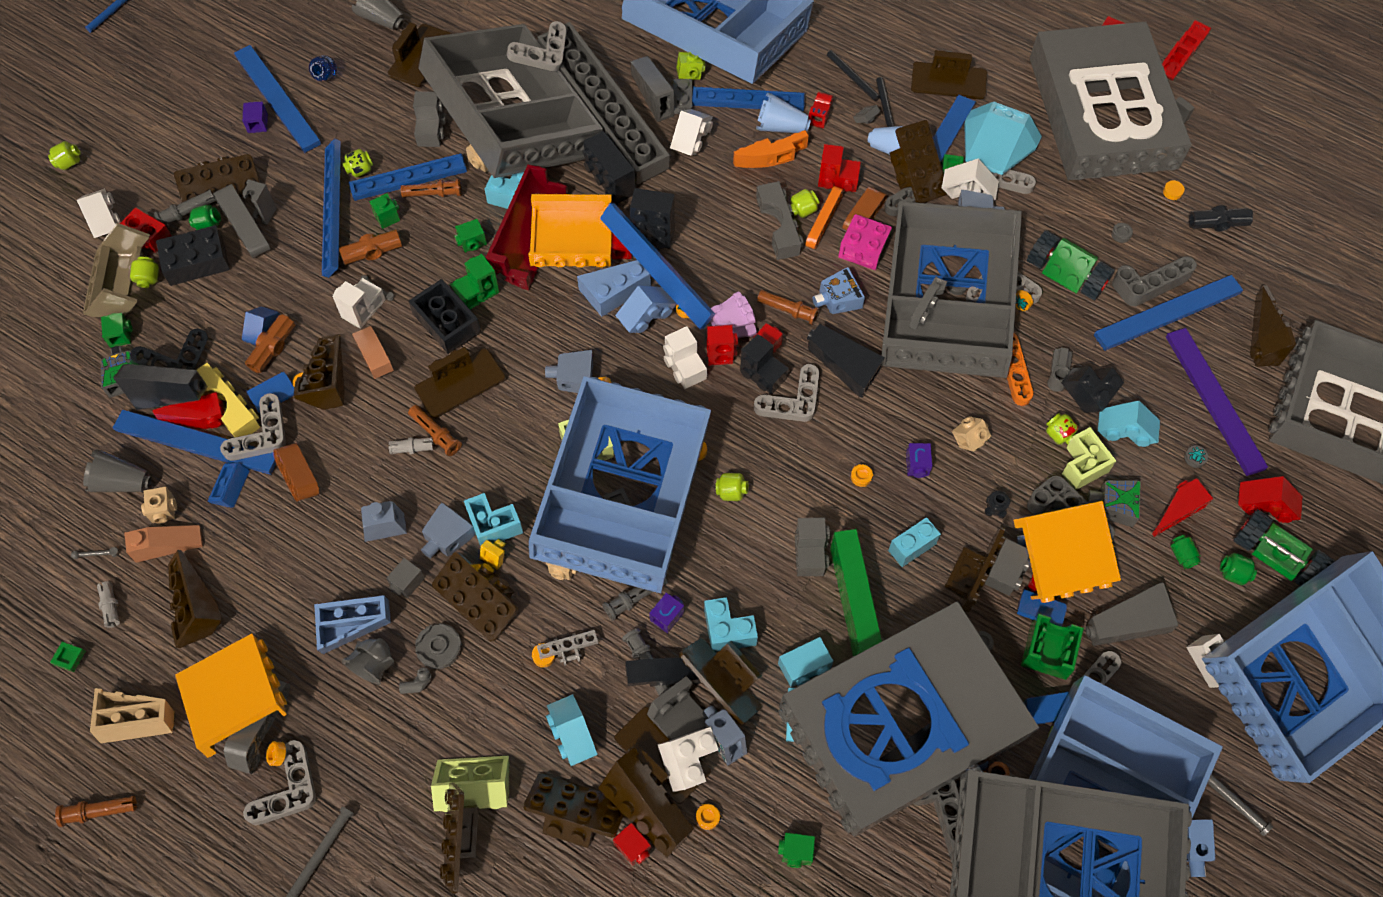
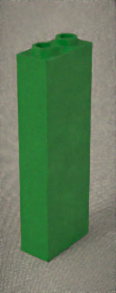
(854, 591)

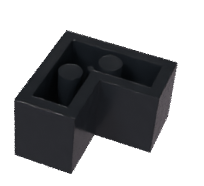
(760, 365)
(1092, 388)

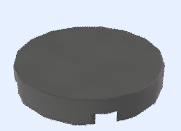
(438, 646)

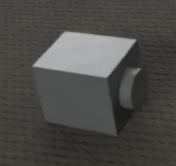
(405, 578)

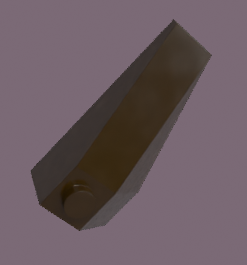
(1271, 336)
(323, 376)
(193, 604)

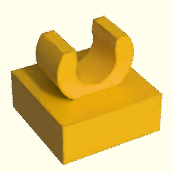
(493, 553)

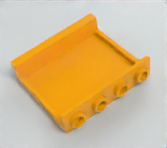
(569, 231)
(1070, 551)
(229, 692)

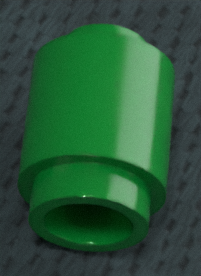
(1185, 552)

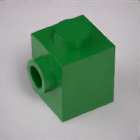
(385, 210)
(470, 235)
(116, 329)
(796, 850)

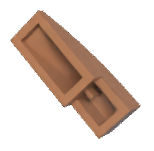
(372, 352)

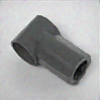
(1059, 368)

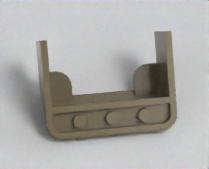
(111, 272)

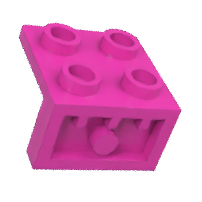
(864, 242)

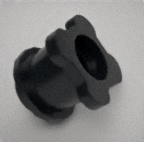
(997, 504)

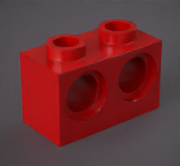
(141, 221)
(721, 345)

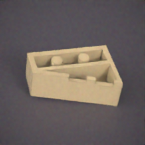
(129, 717)

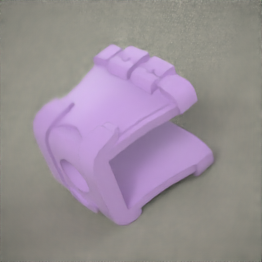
(736, 313)

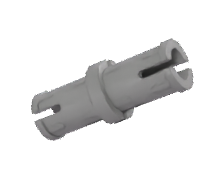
(411, 445)
(108, 604)

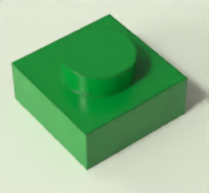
(951, 161)
(67, 657)

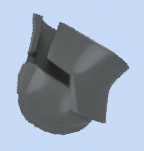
(370, 660)

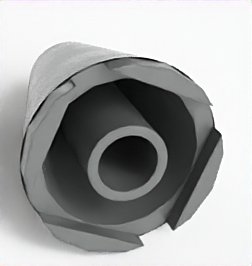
(380, 12)
(114, 474)

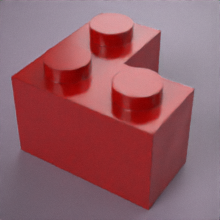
(838, 171)
(1271, 496)

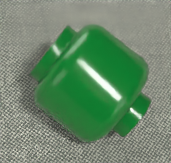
(204, 217)
(1238, 569)

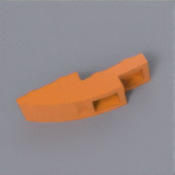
(769, 154)

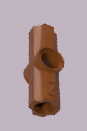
(370, 247)
(270, 343)

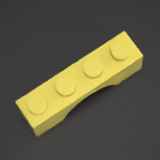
(237, 417)

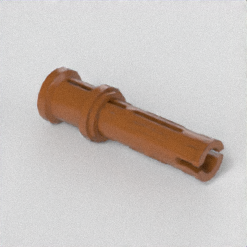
(407, 190)
(797, 308)
(439, 435)
(83, 811)

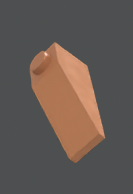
(161, 541)

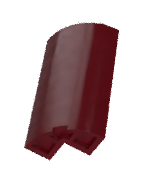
(512, 241)

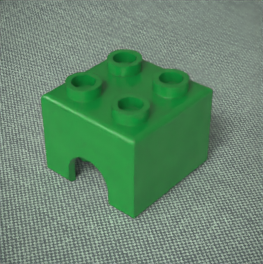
(1052, 647)

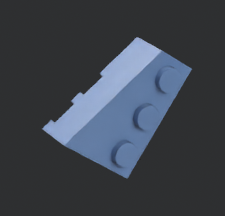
(612, 286)
(348, 620)

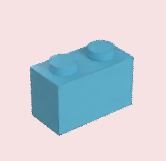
(914, 542)
(805, 662)

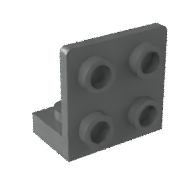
(676, 711)

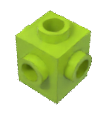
(689, 66)

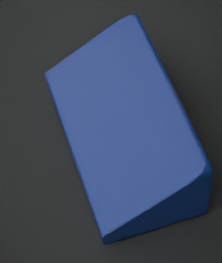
(278, 385)
(228, 485)
(1031, 608)
(1045, 708)

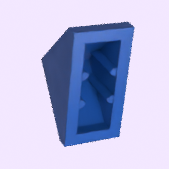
(256, 322)

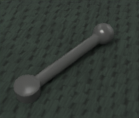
(389, 295)
(113, 552)

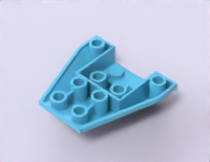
(999, 136)

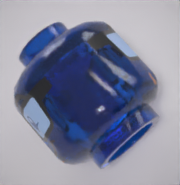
(322, 68)

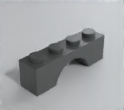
(772, 201)

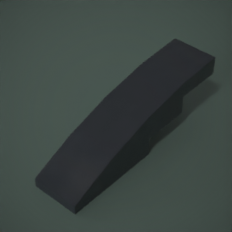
(658, 672)

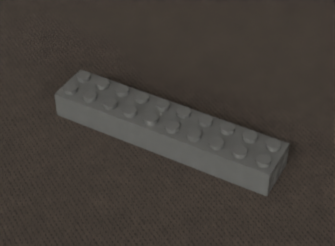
(610, 106)

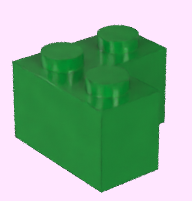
(478, 283)

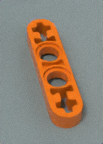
(824, 217)
(1020, 368)

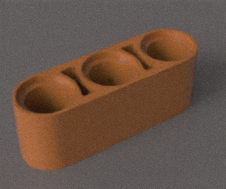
(867, 206)
(296, 472)

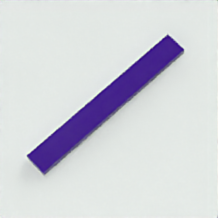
(1216, 402)

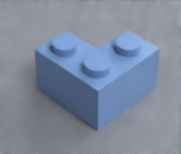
(643, 306)

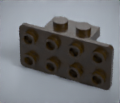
(408, 52)
(949, 76)
(918, 162)
(216, 176)
(458, 380)
(972, 569)
(476, 594)
(726, 676)
(645, 737)
(572, 810)
(461, 835)

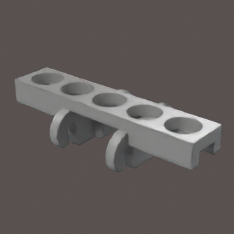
(575, 645)

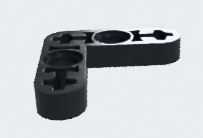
(172, 363)

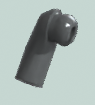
(418, 684)

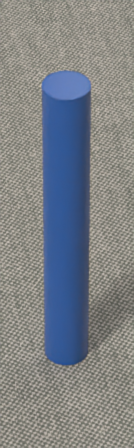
(104, 15)

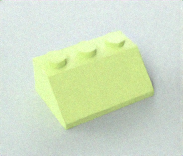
(480, 778)

